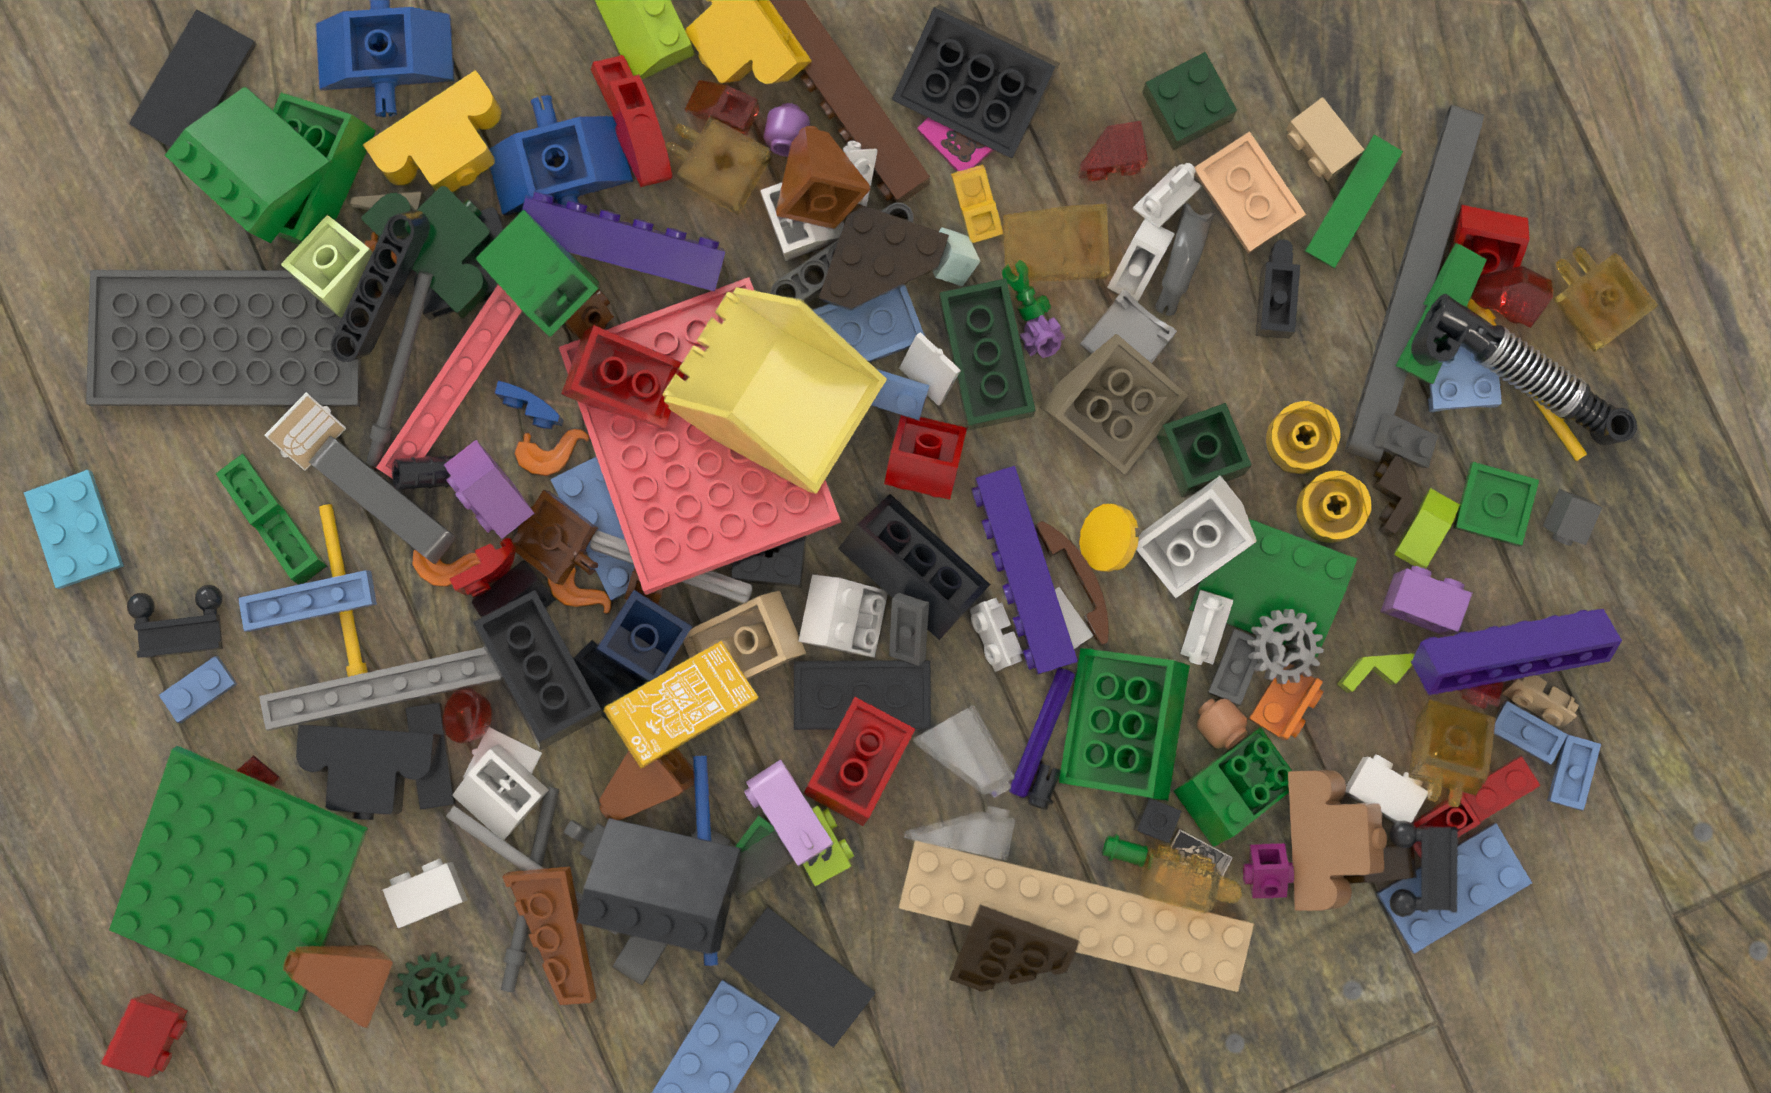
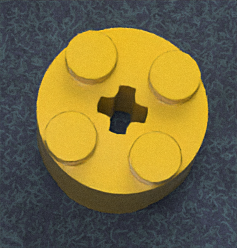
(1310, 420)
(1342, 490)

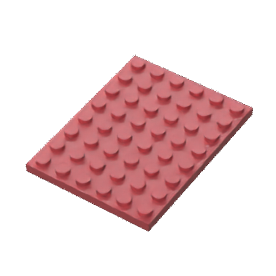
(677, 490)

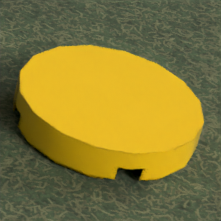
(1108, 537)

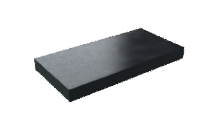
(192, 78)
(828, 687)
(800, 977)

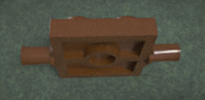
(555, 539)

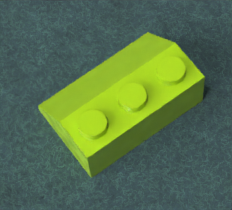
(646, 34)

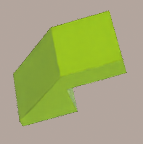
(1427, 529)
(1388, 667)

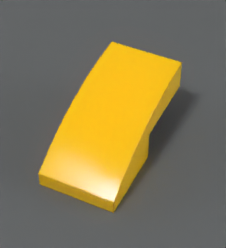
(977, 203)

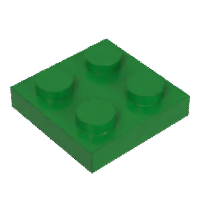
(1496, 504)

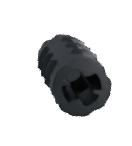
(420, 472)

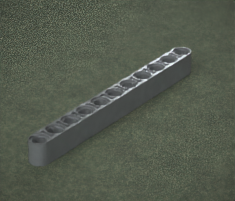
(1415, 276)

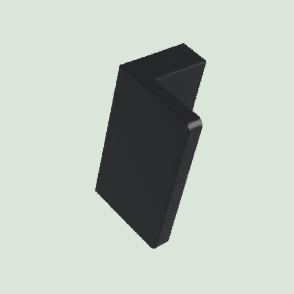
(510, 587)
(604, 678)

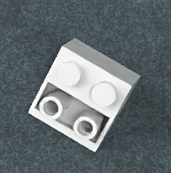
(795, 236)
(843, 615)
(499, 791)

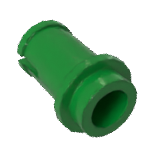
(1124, 851)

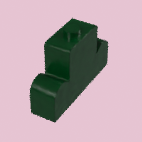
(450, 247)

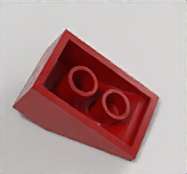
(621, 377)
(859, 761)

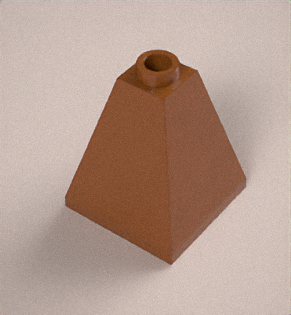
(819, 181)
(639, 788)
(342, 976)

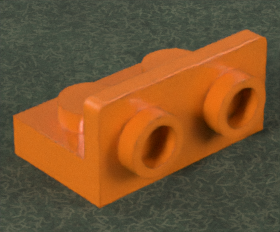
(1284, 704)

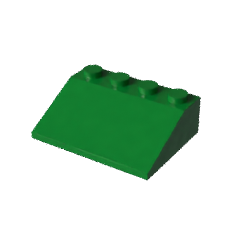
(339, 139)
(250, 163)
(1281, 575)
(1124, 723)

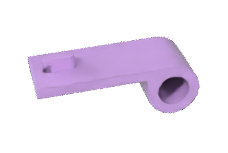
(788, 812)

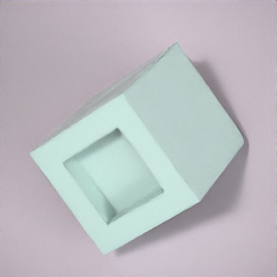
(958, 259)

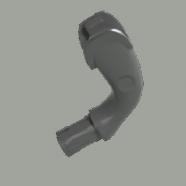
(1184, 258)

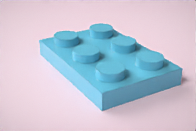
(73, 529)

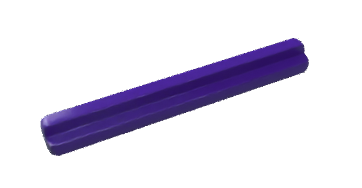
(1041, 732)

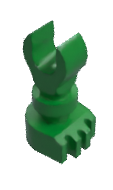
(1031, 306)

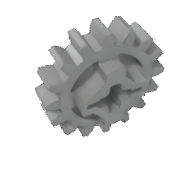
(1277, 657)

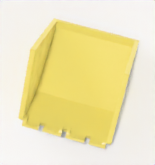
(775, 386)

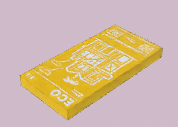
(680, 704)

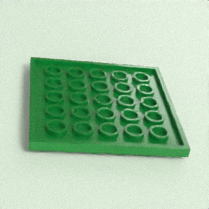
(235, 876)

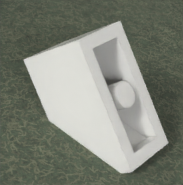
(1141, 259)

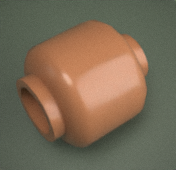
(1221, 723)

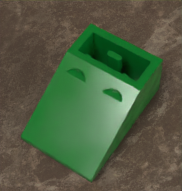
(537, 273)
(1236, 787)

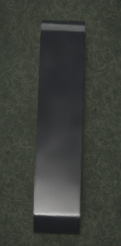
(392, 277)

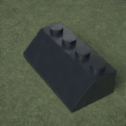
(913, 561)

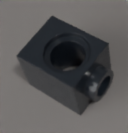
(1157, 820)

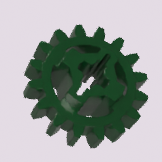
(447, 997)

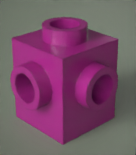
(1268, 871)

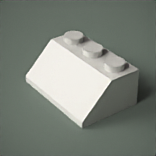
(1196, 537)

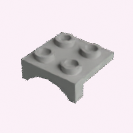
(1134, 325)

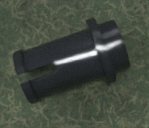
(1043, 789)

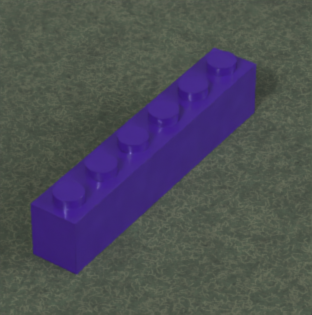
(628, 244)
(1025, 571)
(1515, 651)

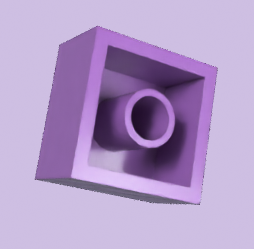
(487, 490)
(1426, 601)

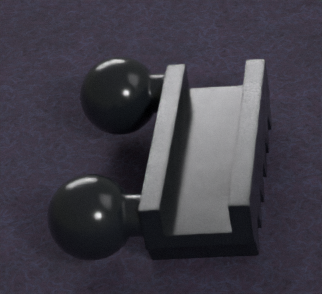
(178, 634)
(1438, 868)

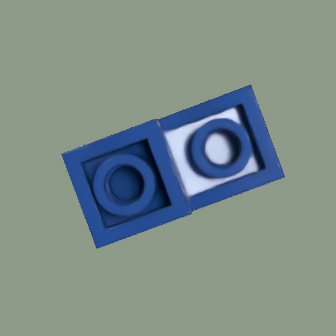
(537, 410)

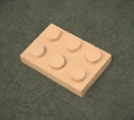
(1249, 192)

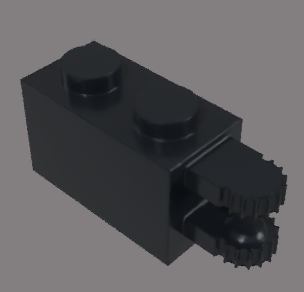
(1278, 293)

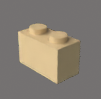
(1323, 140)

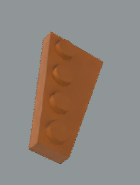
(551, 912)

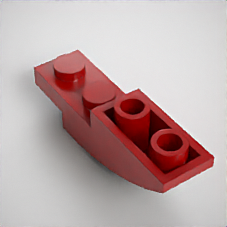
(635, 120)
(1497, 792)

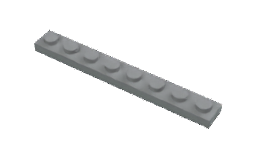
(377, 688)

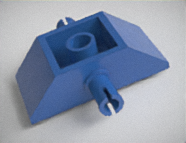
(415, 53)
(584, 144)

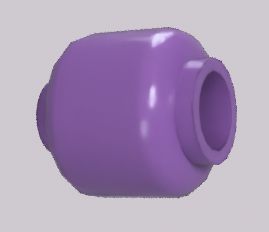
(783, 127)

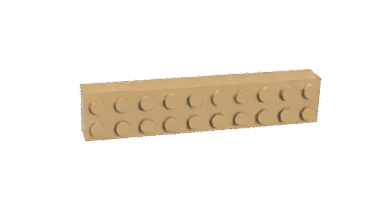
(1102, 918)

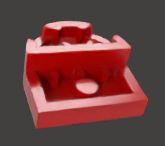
(492, 566)

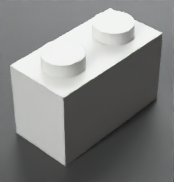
(1377, 783)
(424, 894)

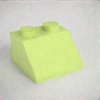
(329, 264)

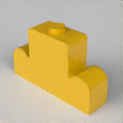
(747, 37)
(440, 138)

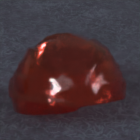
(467, 716)

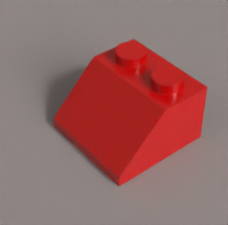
(1493, 236)
(925, 456)
(145, 1036)

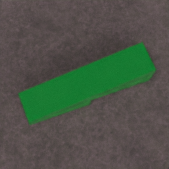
(1353, 201)
(1457, 280)
(271, 520)

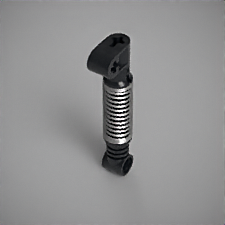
(1496, 349)

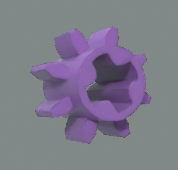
(1042, 336)

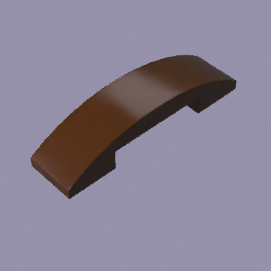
(1056, 542)

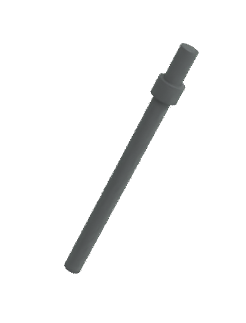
(382, 430)
(516, 955)

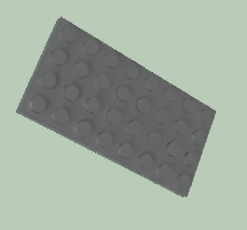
(212, 341)

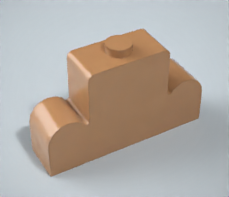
(1330, 839)

